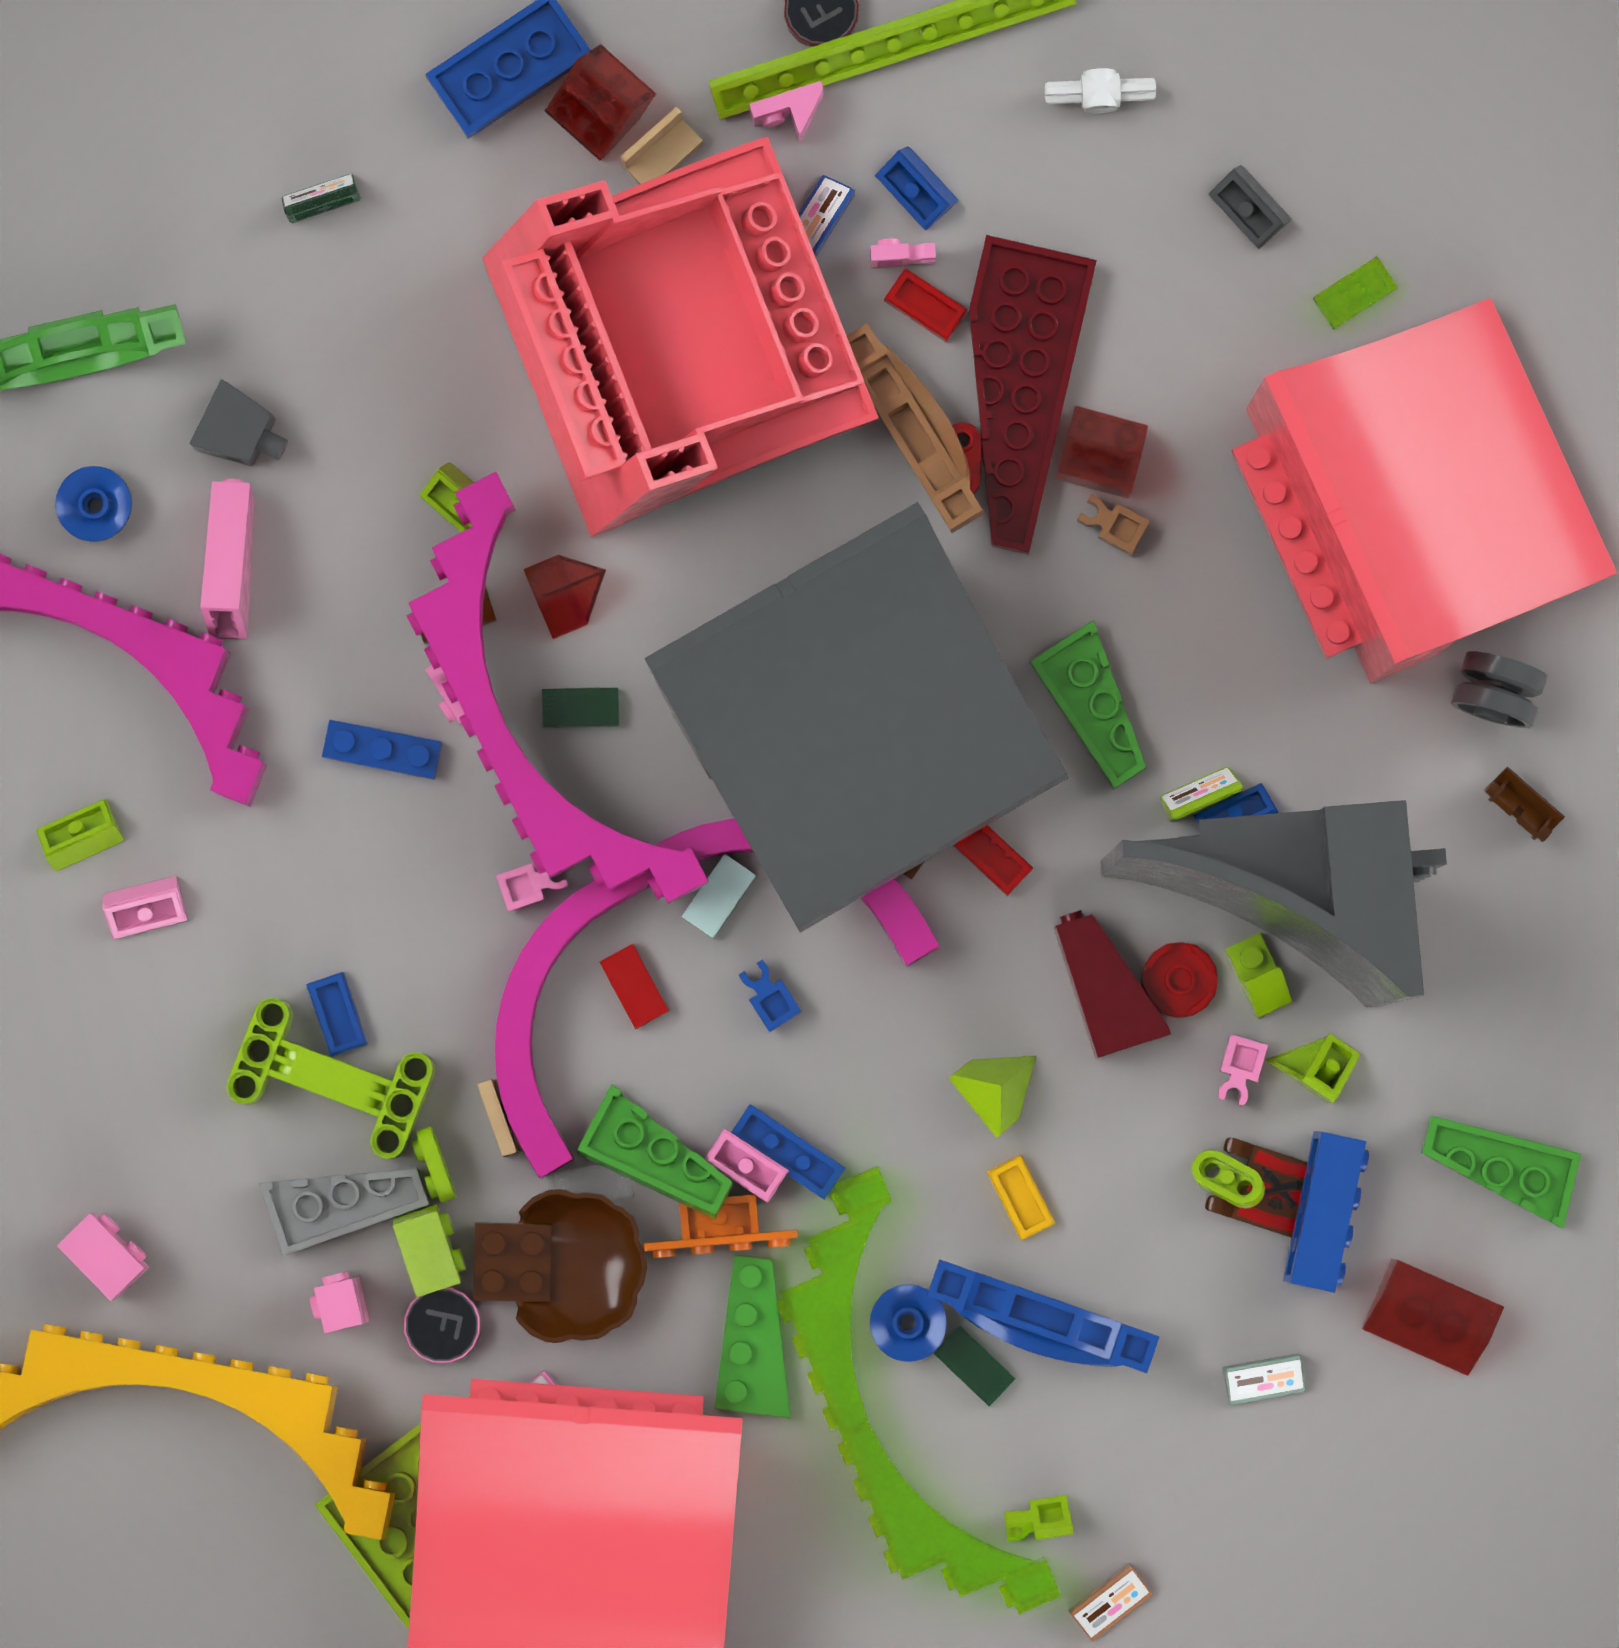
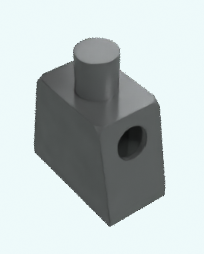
(237, 428)

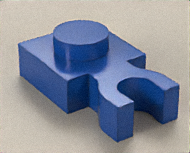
(773, 1001)

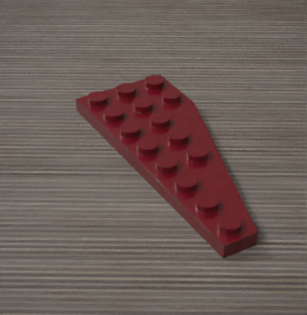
(1024, 346)

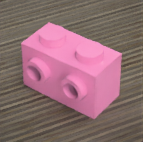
(104, 1255)
(339, 1302)

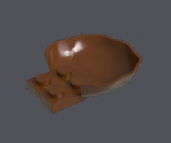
(565, 1263)

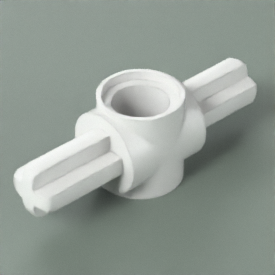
(1100, 90)

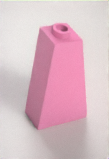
(228, 560)

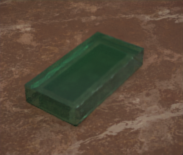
(580, 707)
(974, 1365)

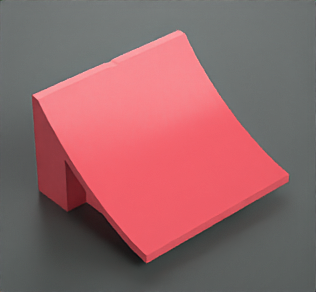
(676, 331)
(1417, 491)
(572, 1519)

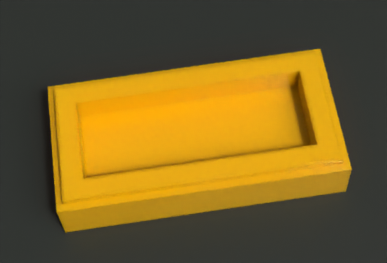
(1020, 1197)

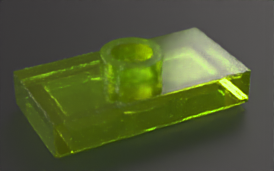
(1355, 293)

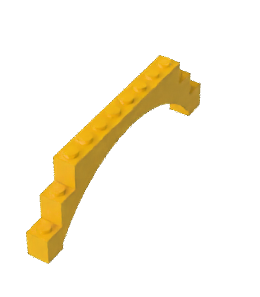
(287, 1406)

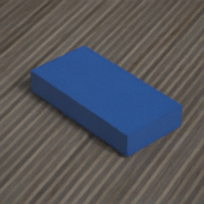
(337, 1014)

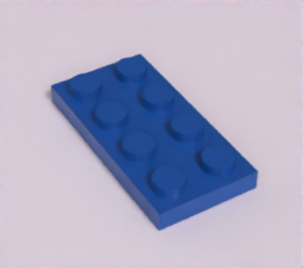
(507, 65)

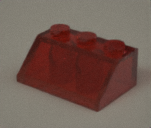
(1432, 1317)

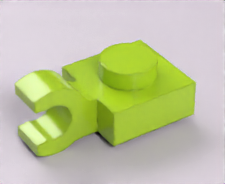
(1046, 1517)

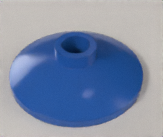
(80, 490)
(913, 1343)

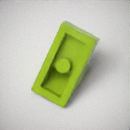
(1259, 975)

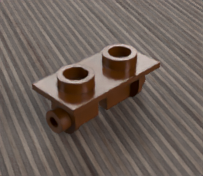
(1524, 803)

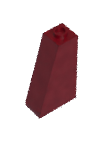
(1107, 992)

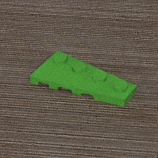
(1086, 693)
(640, 1149)
(1512, 1167)
(752, 1351)

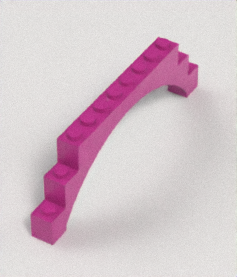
(454, 629)
(179, 661)

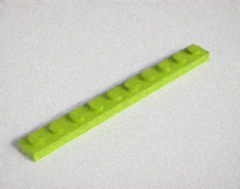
(873, 49)

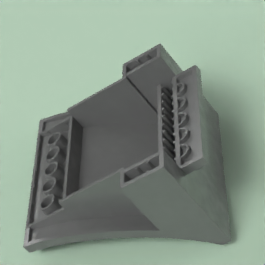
(856, 717)
(1315, 879)

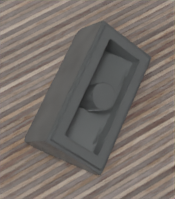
(1249, 206)

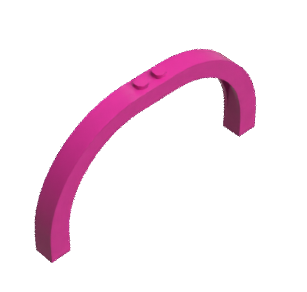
(519, 1001)

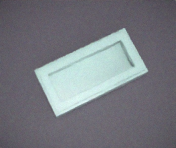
(719, 897)

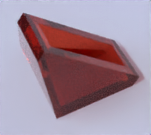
(565, 592)

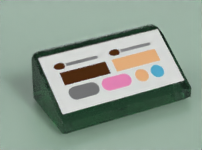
(320, 198)

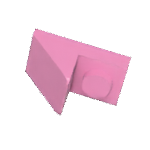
(797, 103)

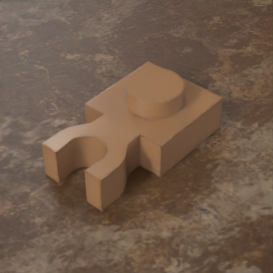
(1119, 527)

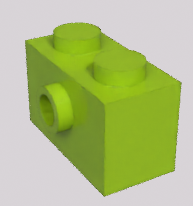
(428, 1249)

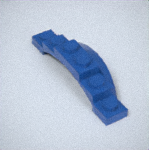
(1041, 1322)

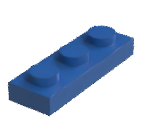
(382, 749)
(804, 1161)

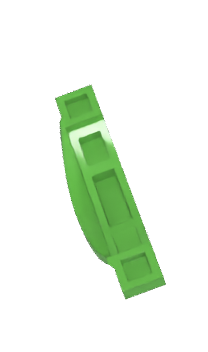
(86, 345)

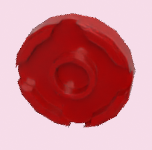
(1180, 979)

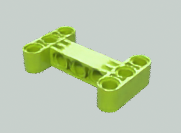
(330, 1077)

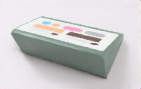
(1264, 1379)

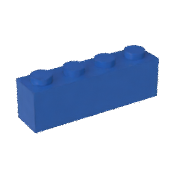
(1326, 1211)

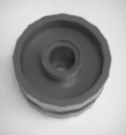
(1499, 689)

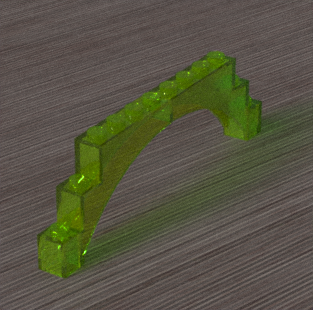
(912, 1528)

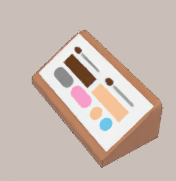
(1110, 1602)

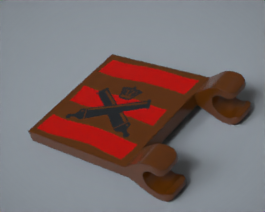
(1283, 1188)

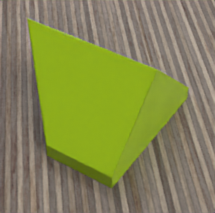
(1319, 1066)
(995, 1088)

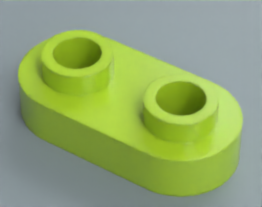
(1230, 1180)
(439, 1181)

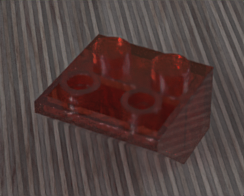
(599, 101)
(1102, 452)

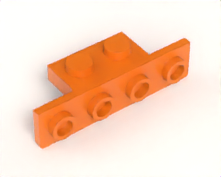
(734, 1226)

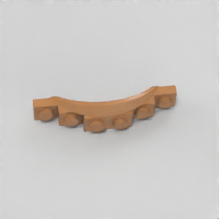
(917, 428)

